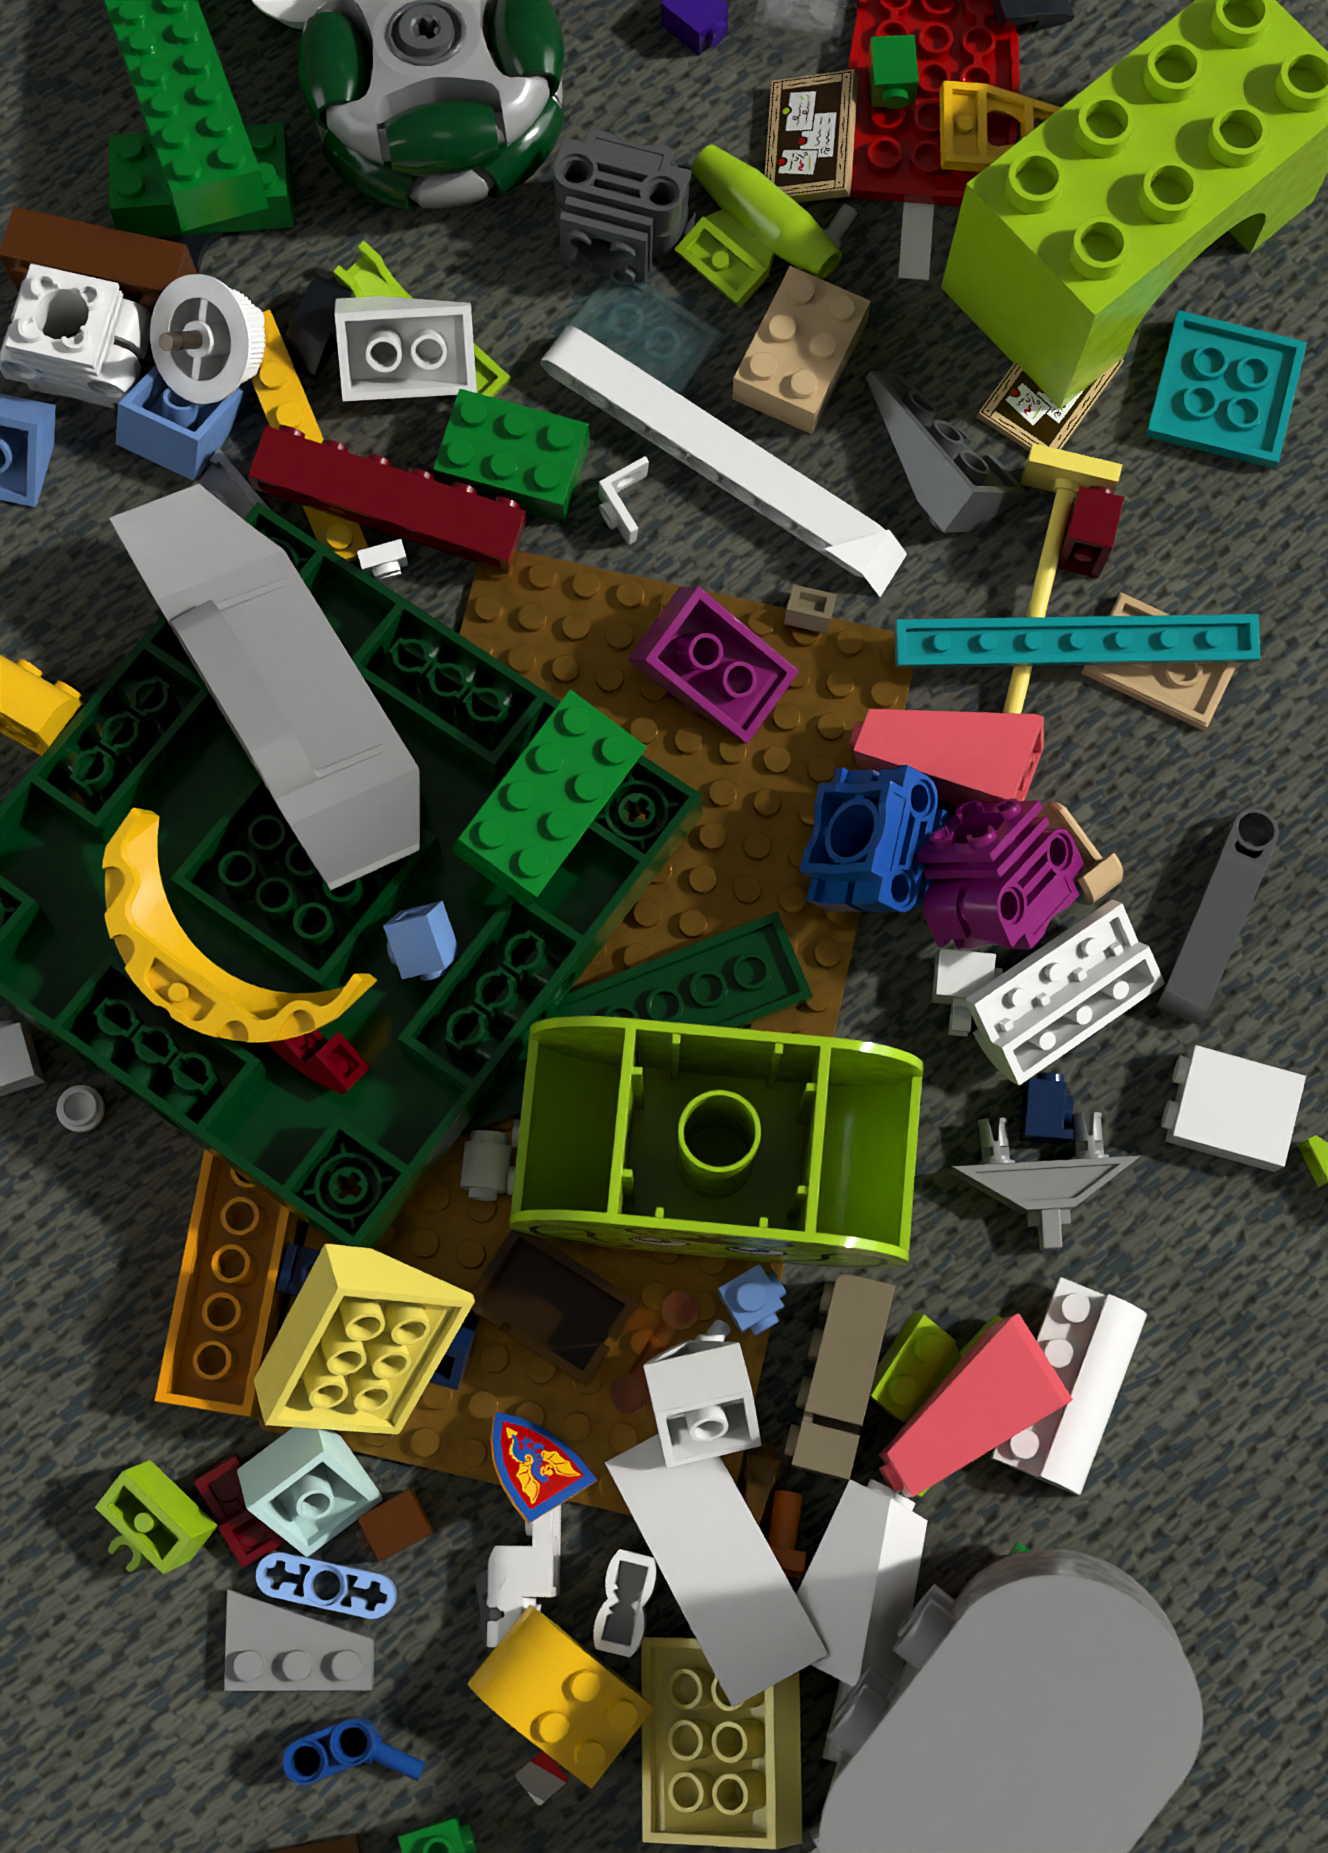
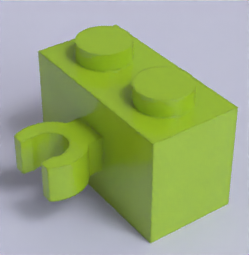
(154, 1519)

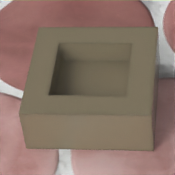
(810, 609)

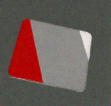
(541, 1778)

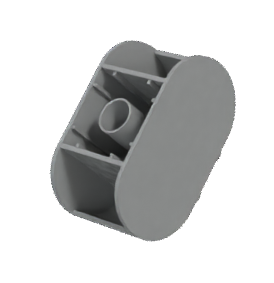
(1024, 1721)

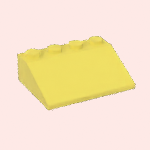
(358, 1343)
(712, 1767)

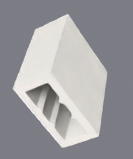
(1233, 1108)

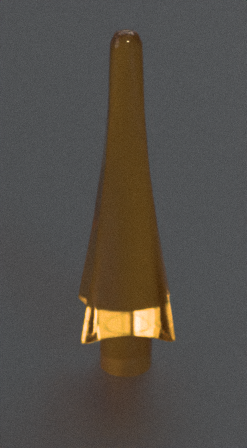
(760, 1479)

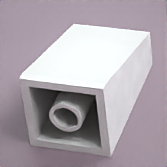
(864, 1581)

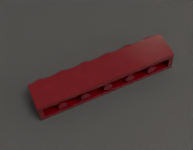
(387, 497)

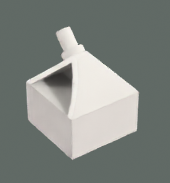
(702, 1398)

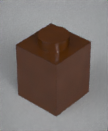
(393, 1526)

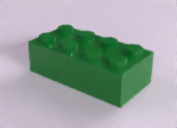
(142, 203)
(548, 798)

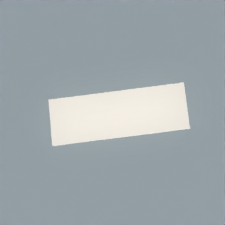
(718, 1569)

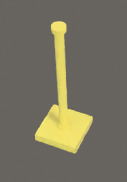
(1063, 474)

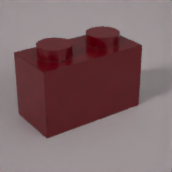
(1090, 531)

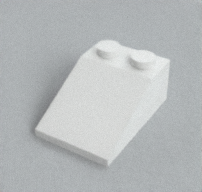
(404, 347)

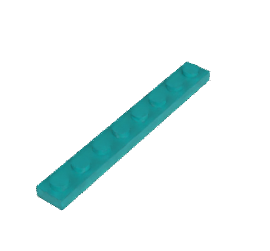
(1076, 641)

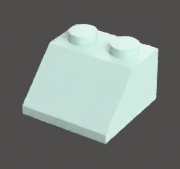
(307, 1487)

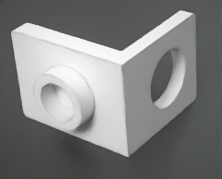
(612, 507)

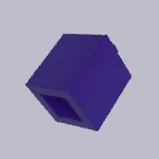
(696, 22)

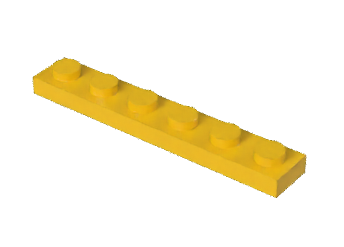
(287, 405)

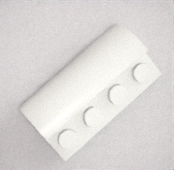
(1063, 993)
(1090, 1348)

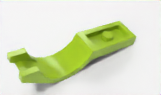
(371, 278)

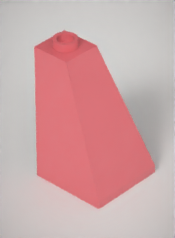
(961, 752)
(980, 1404)

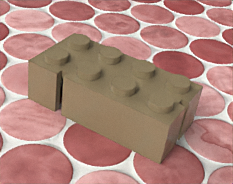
(842, 1376)

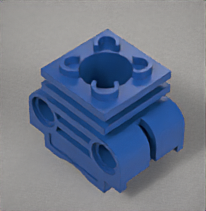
(868, 840)

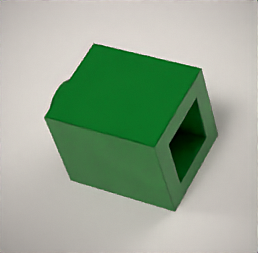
(893, 71)

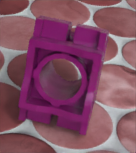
(997, 875)

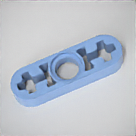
(294, 1565)

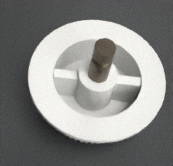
(205, 338)

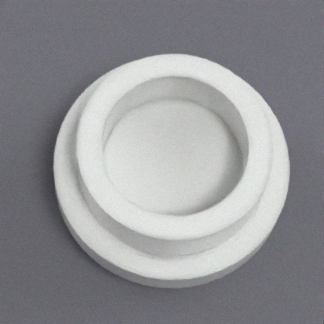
(80, 1108)

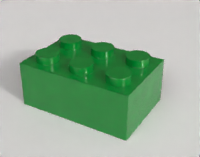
(513, 453)

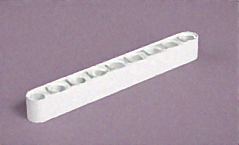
(705, 444)

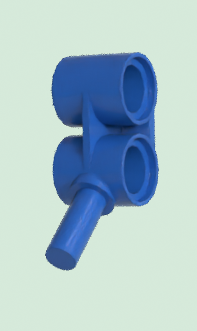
(336, 1758)

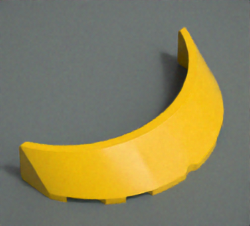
(177, 973)

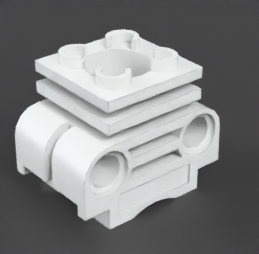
(96, 363)

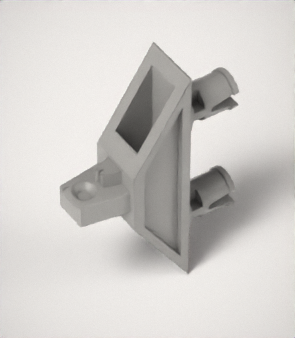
(1043, 1188)

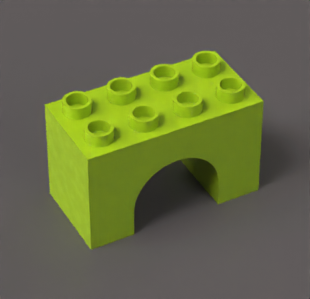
(1133, 179)

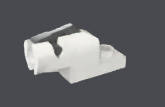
(518, 1576)

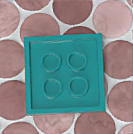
(1226, 389)

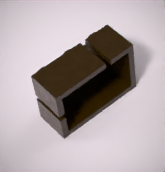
(552, 1305)

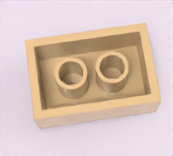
(800, 349)

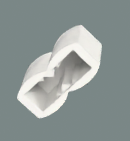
(623, 1616)

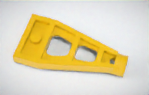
(964, 122)

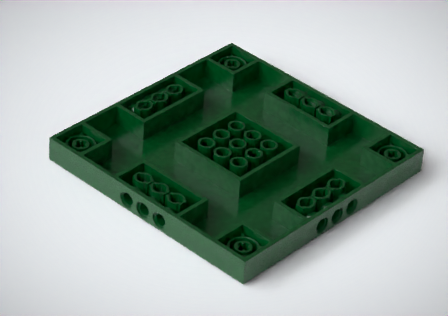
(273, 922)

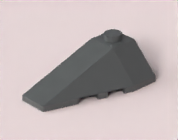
(945, 474)

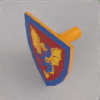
(535, 1466)

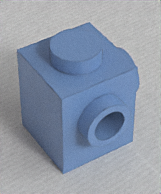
(421, 941)
(753, 1300)

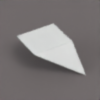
(873, 556)

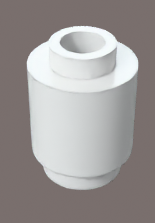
(485, 1165)

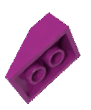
(713, 663)

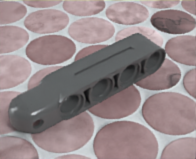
(1218, 916)

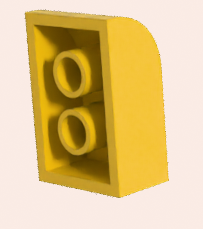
(33, 708)
(560, 1696)

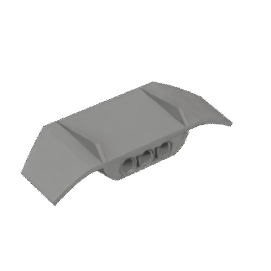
(280, 681)

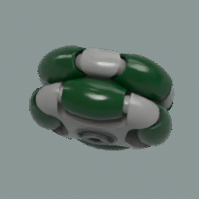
(434, 95)

